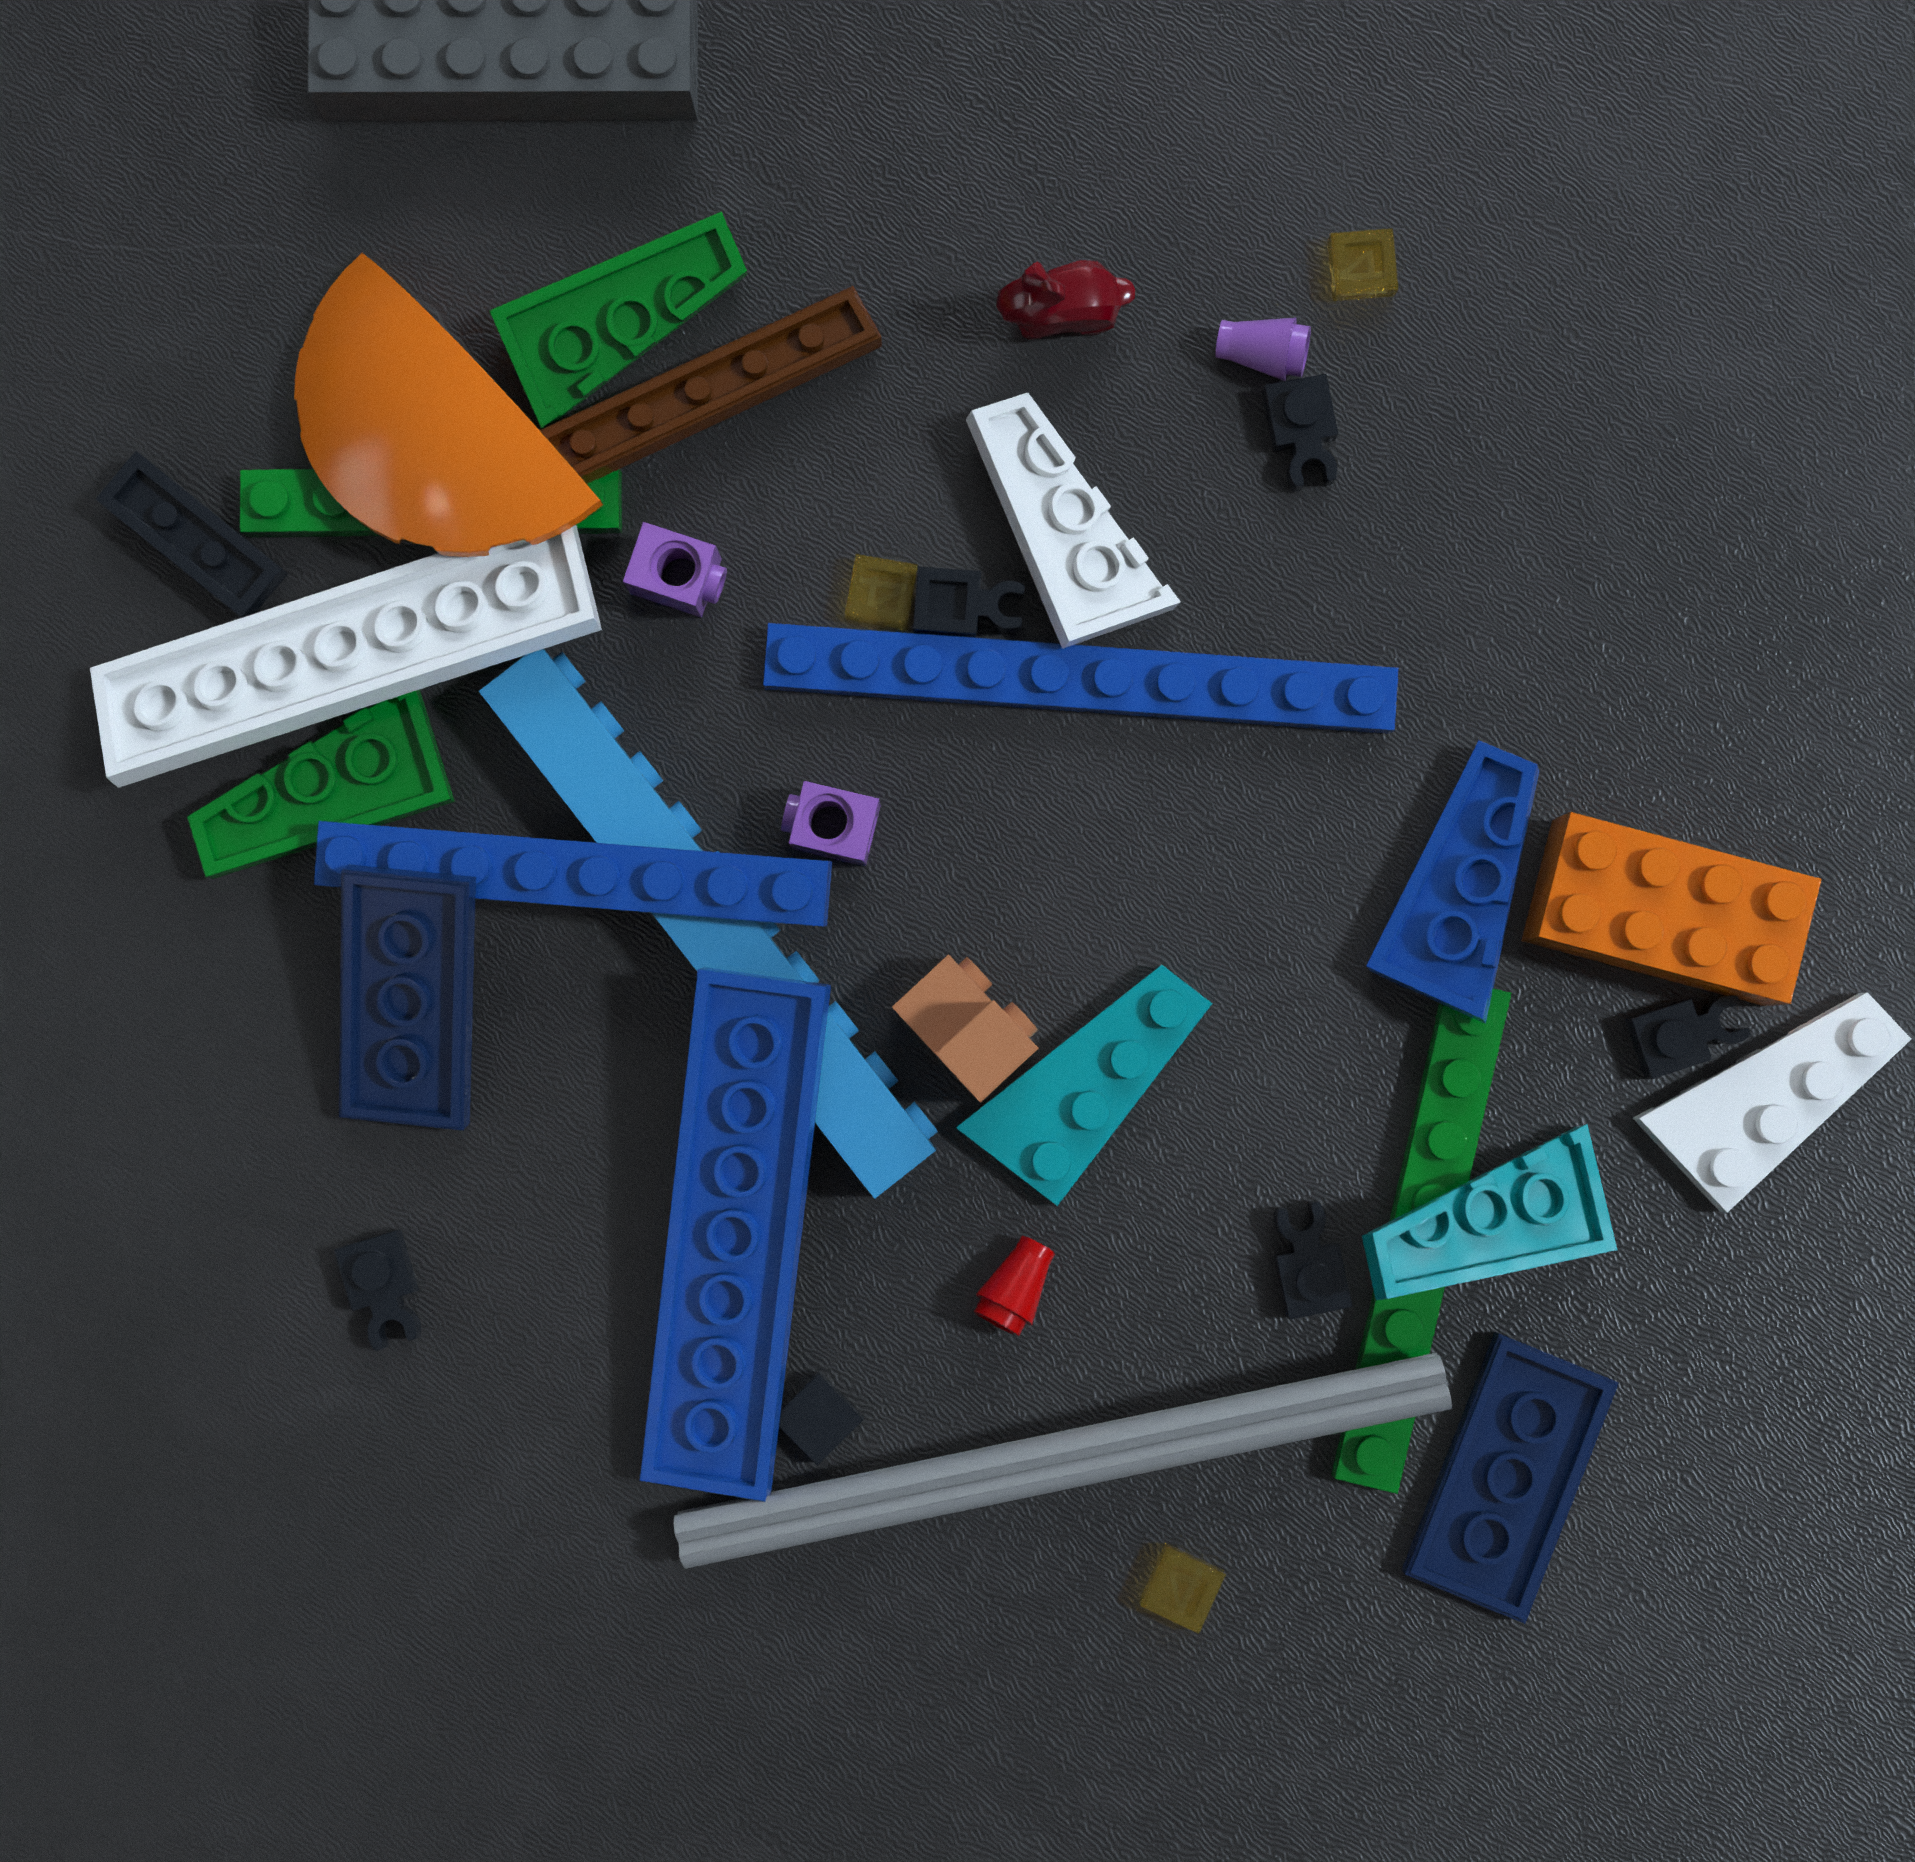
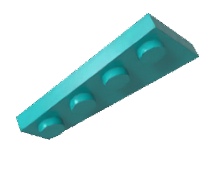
(1077, 1096)
(1508, 1220)

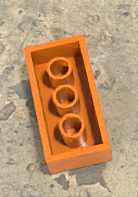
(1671, 910)

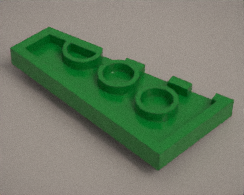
(606, 317)
(363, 772)

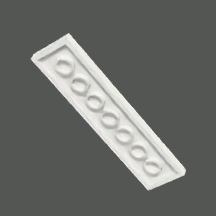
(337, 653)

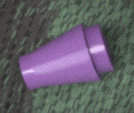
(1267, 345)

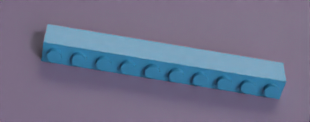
(620, 806)

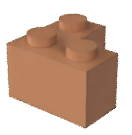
(967, 1028)

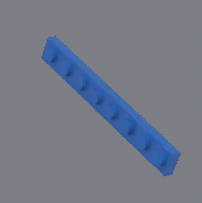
(590, 872)

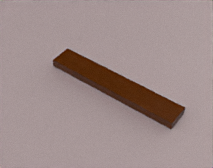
(715, 386)

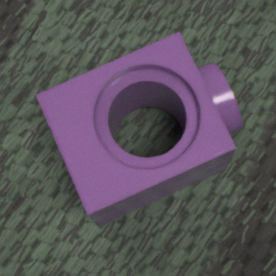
(658, 548)
(855, 840)

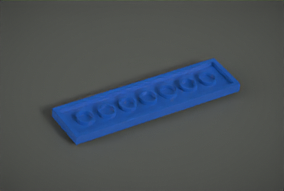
(734, 1232)

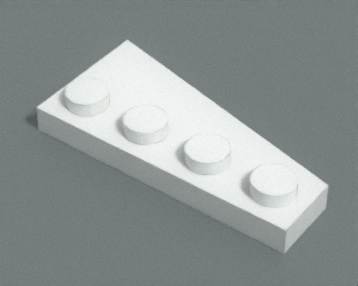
(1072, 545)
(1759, 1110)

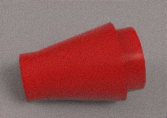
(1015, 1288)

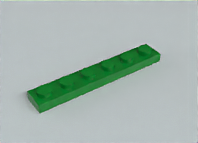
(301, 506)

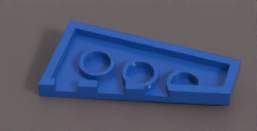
(1460, 895)

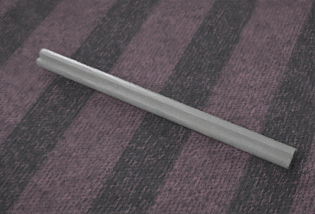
(1063, 1460)

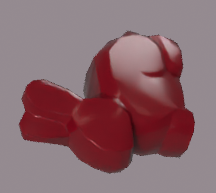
(1065, 299)

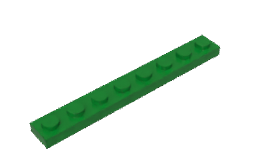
(1434, 1162)

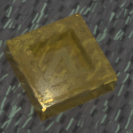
(1362, 264)
(881, 591)
(1182, 1588)

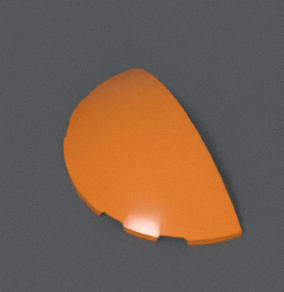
(420, 431)

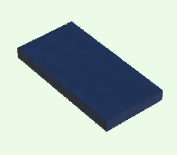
(406, 996)
(1509, 1477)

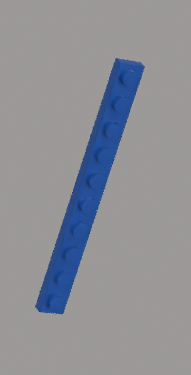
(1080, 678)

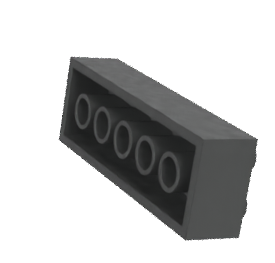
(503, 60)

